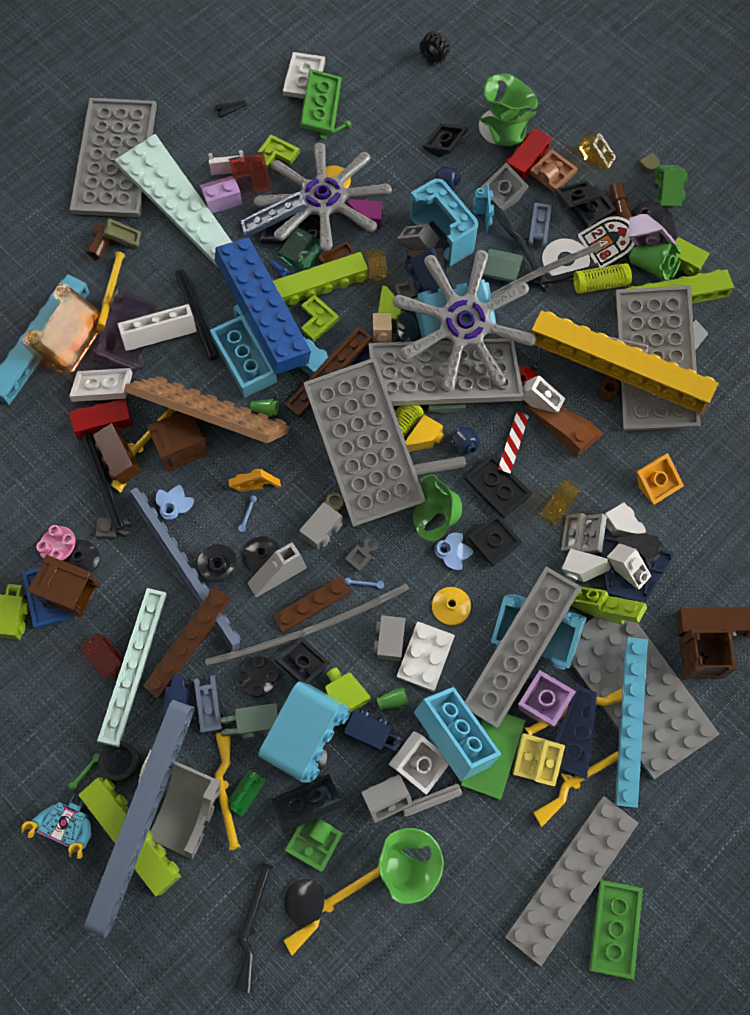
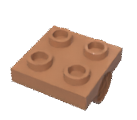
(553, 170)

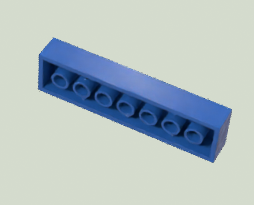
(262, 306)

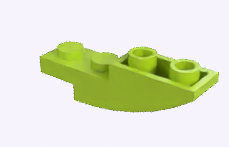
(608, 608)

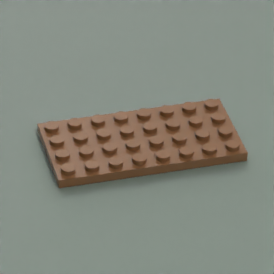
(209, 408)

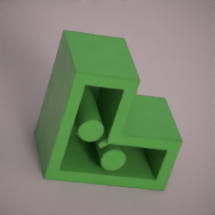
(671, 184)

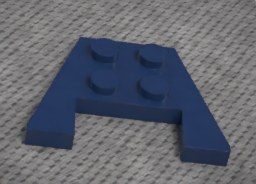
(619, 587)

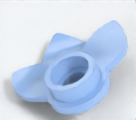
(175, 500)
(455, 551)

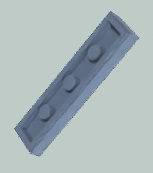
(274, 213)

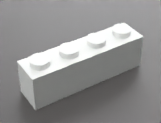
(157, 327)

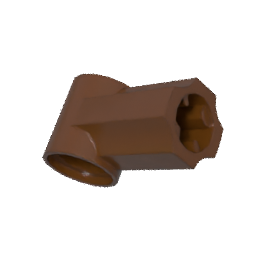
(99, 243)
(611, 384)

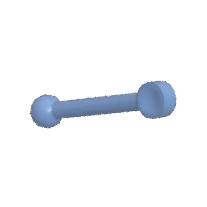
(242, 528)
(380, 585)

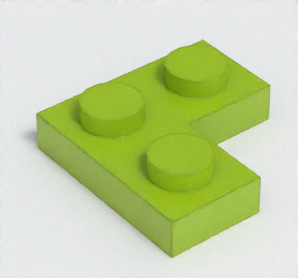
(277, 148)
(321, 318)

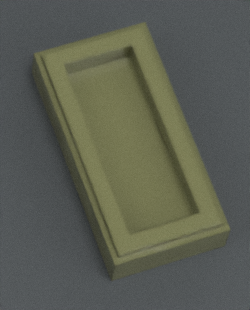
(122, 233)

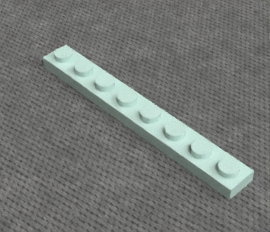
(132, 668)

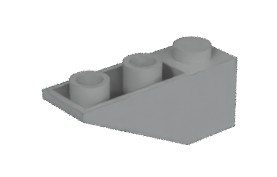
(277, 569)

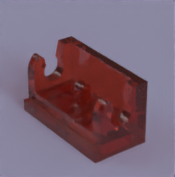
(103, 655)

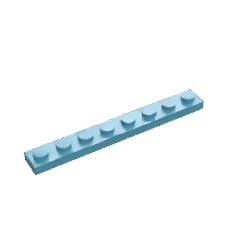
(631, 722)

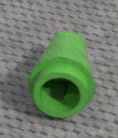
(269, 407)
(393, 699)

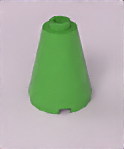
(657, 259)

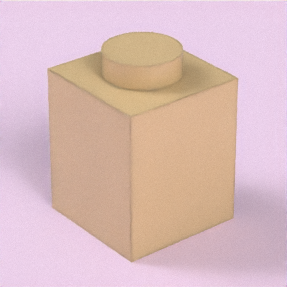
(382, 327)

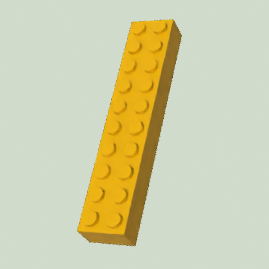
(624, 362)

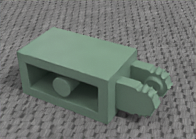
(251, 721)

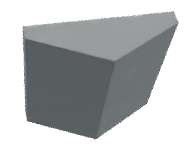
(506, 187)

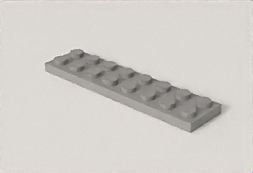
(522, 646)
(571, 881)

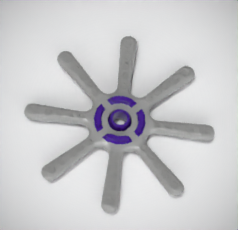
(324, 196)
(455, 329)

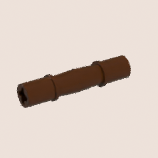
(620, 200)

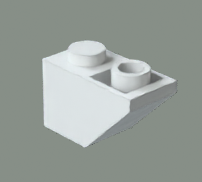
(622, 521)
(629, 565)

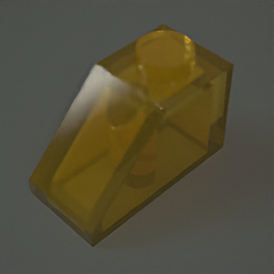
(596, 150)
(376, 264)
(561, 501)

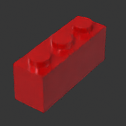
(529, 152)
(99, 416)

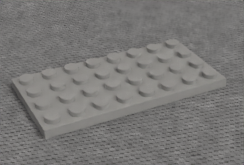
(109, 132)
(665, 323)
(421, 377)
(364, 442)
(671, 717)

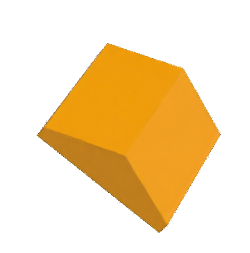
(659, 479)

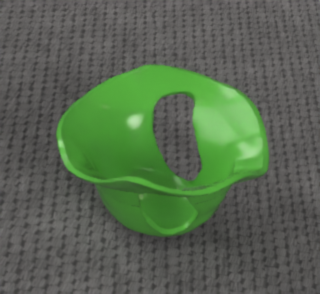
(515, 100)
(508, 132)
(436, 503)
(407, 877)

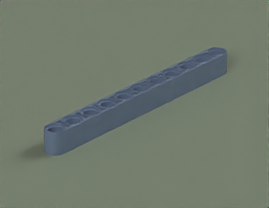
(138, 819)

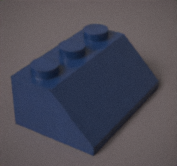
(422, 277)

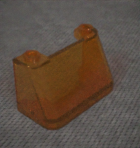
(66, 333)

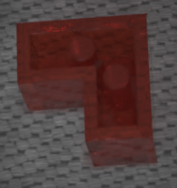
(252, 165)

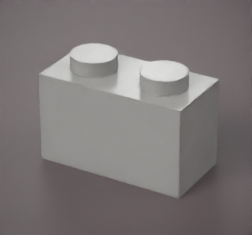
(321, 526)
(390, 638)
(387, 798)

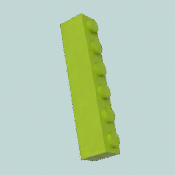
(322, 279)
(703, 286)
(111, 812)

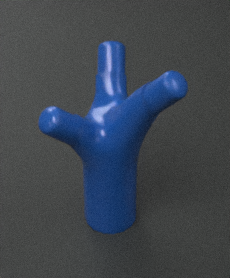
(282, 271)

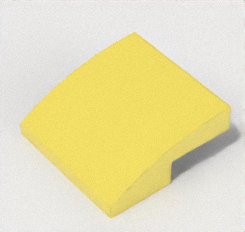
(538, 759)

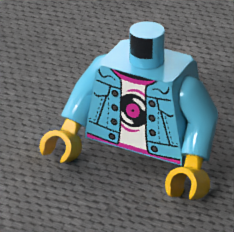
(63, 825)

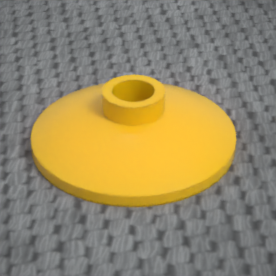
(447, 614)

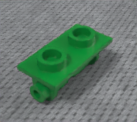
(245, 792)

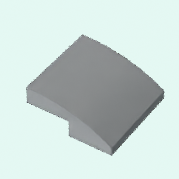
(584, 533)

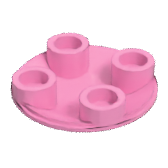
(57, 542)

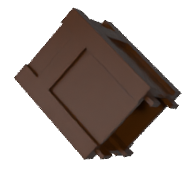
(178, 440)
(63, 586)
(714, 646)

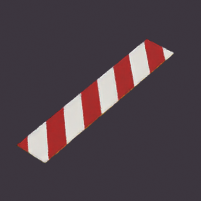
(513, 442)

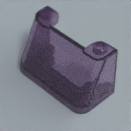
(109, 347)

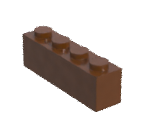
(714, 619)

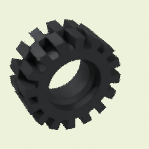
(434, 47)

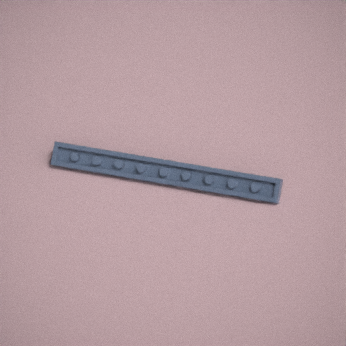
(180, 561)

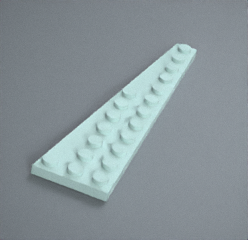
(168, 188)

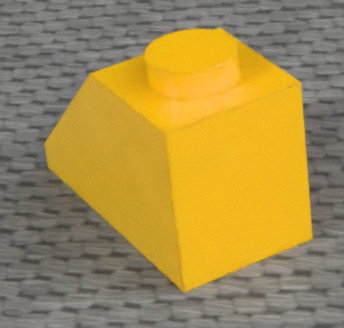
(424, 434)

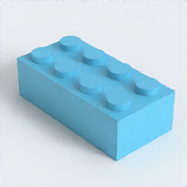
(243, 356)
(457, 733)

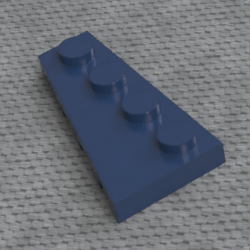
(577, 732)

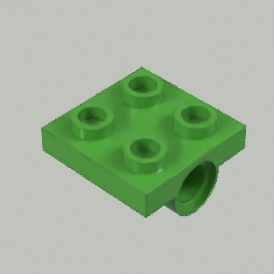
(314, 843)

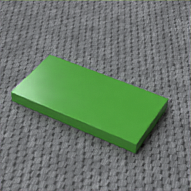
(320, 102)
(506, 739)
(616, 929)

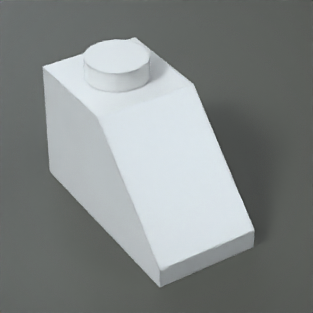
(542, 395)
(584, 566)

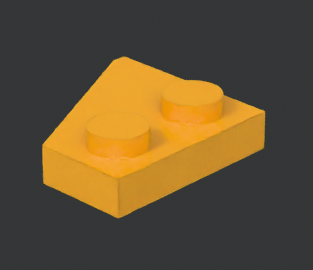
(253, 481)

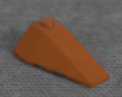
(569, 428)

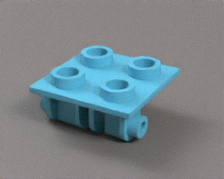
(483, 205)

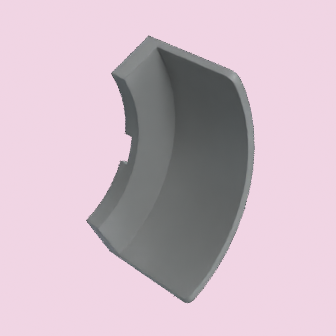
(185, 810)

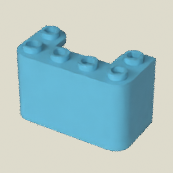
(440, 205)
(430, 324)
(302, 731)

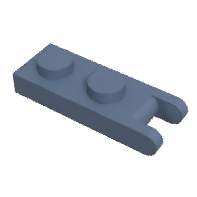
(540, 223)
(208, 706)

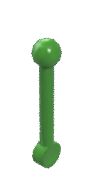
(323, 136)
(72, 785)

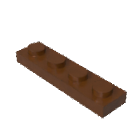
(311, 604)

